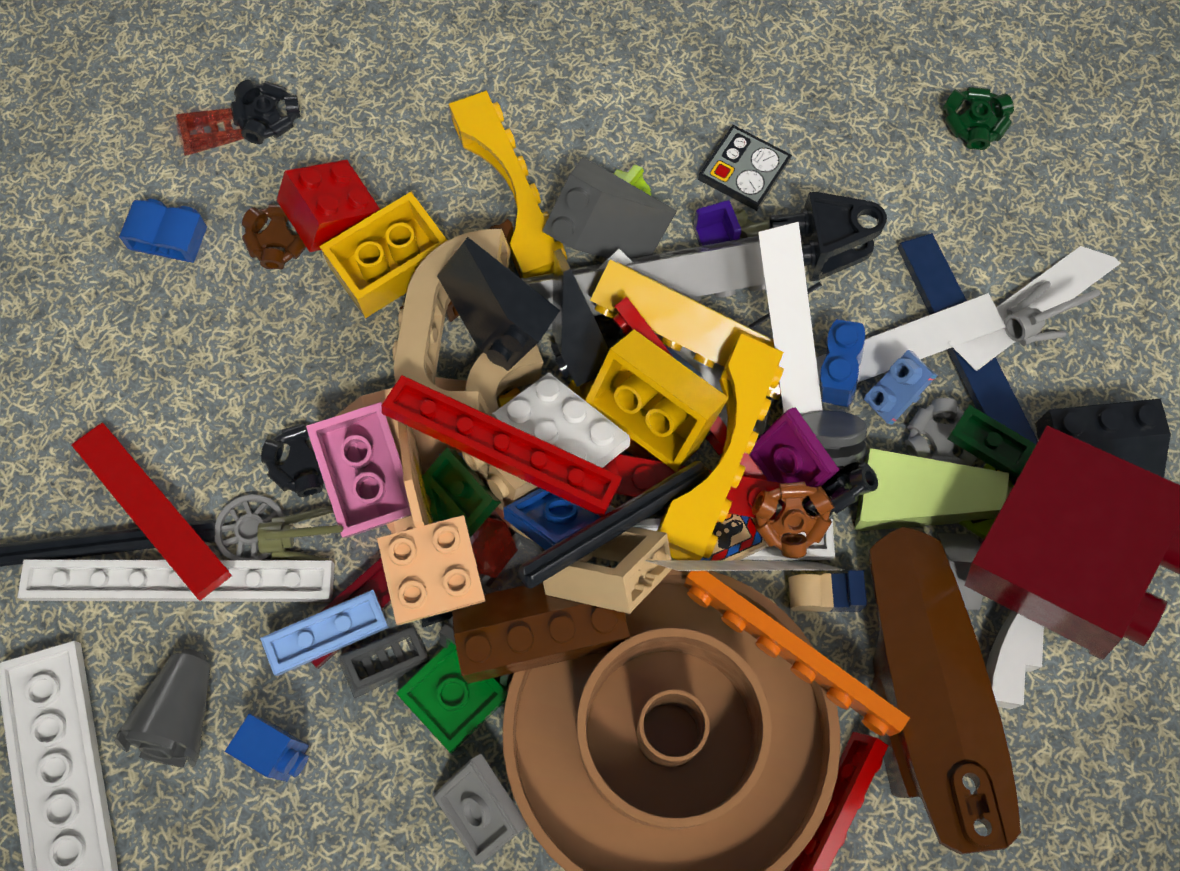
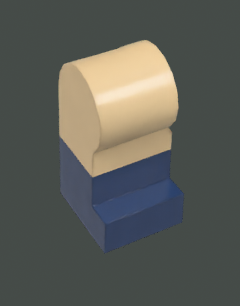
(828, 592)

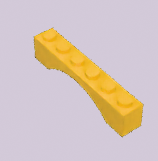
(482, 133)
(746, 381)

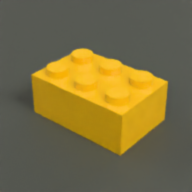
(382, 253)
(655, 399)

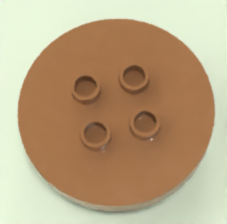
(673, 745)

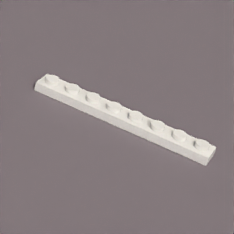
(159, 582)

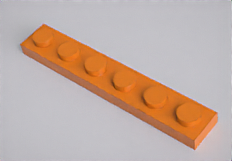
(806, 661)

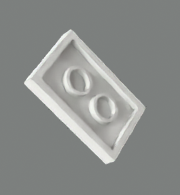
(564, 420)

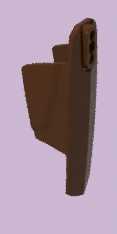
(937, 677)

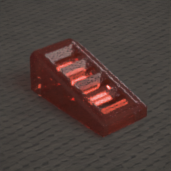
(203, 141)

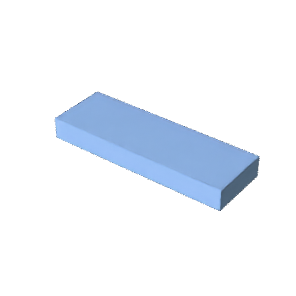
(324, 633)

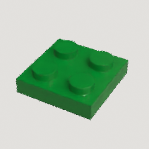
(448, 702)

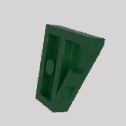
(458, 491)

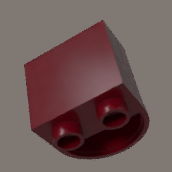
(1082, 544)

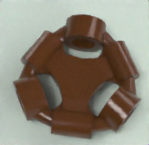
(273, 236)

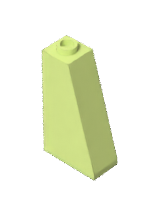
(928, 492)

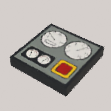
(733, 167)

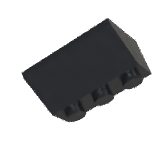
(1125, 429)

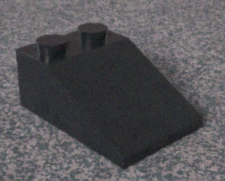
(495, 305)
(579, 342)

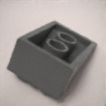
(607, 214)

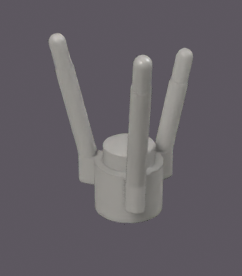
(1025, 323)

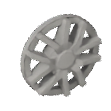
(245, 526)

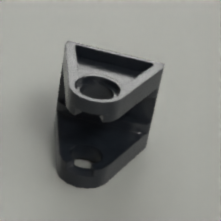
(832, 230)

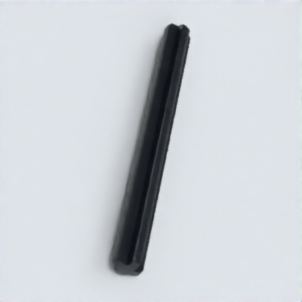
(611, 525)
(89, 544)

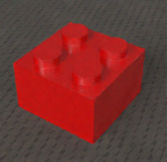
(324, 201)

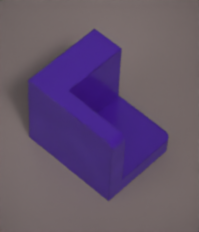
(716, 224)

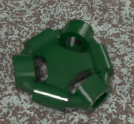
(979, 115)

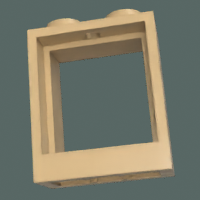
(616, 587)

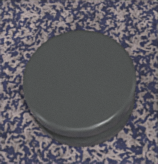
(840, 435)

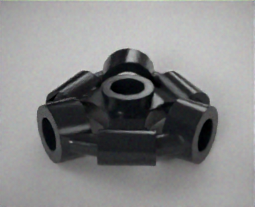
(252, 106)
(299, 460)
(838, 487)

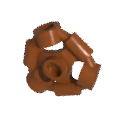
(792, 517)

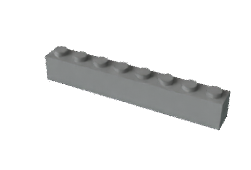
(690, 271)

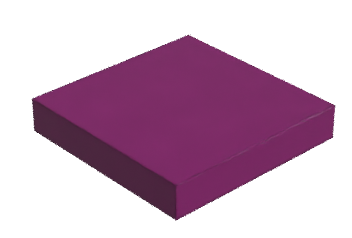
(792, 453)

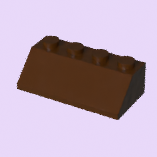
(530, 630)

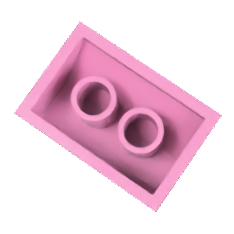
(360, 469)

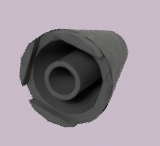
(170, 713)

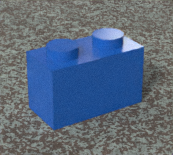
(268, 749)

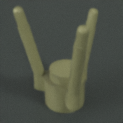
(278, 534)

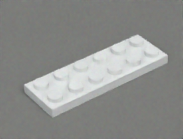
(55, 762)

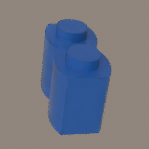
(163, 230)
(842, 362)

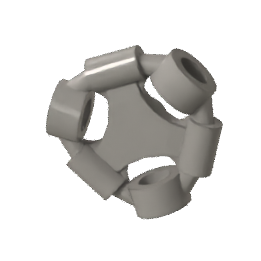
(936, 432)

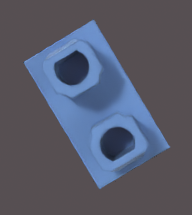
(900, 387)

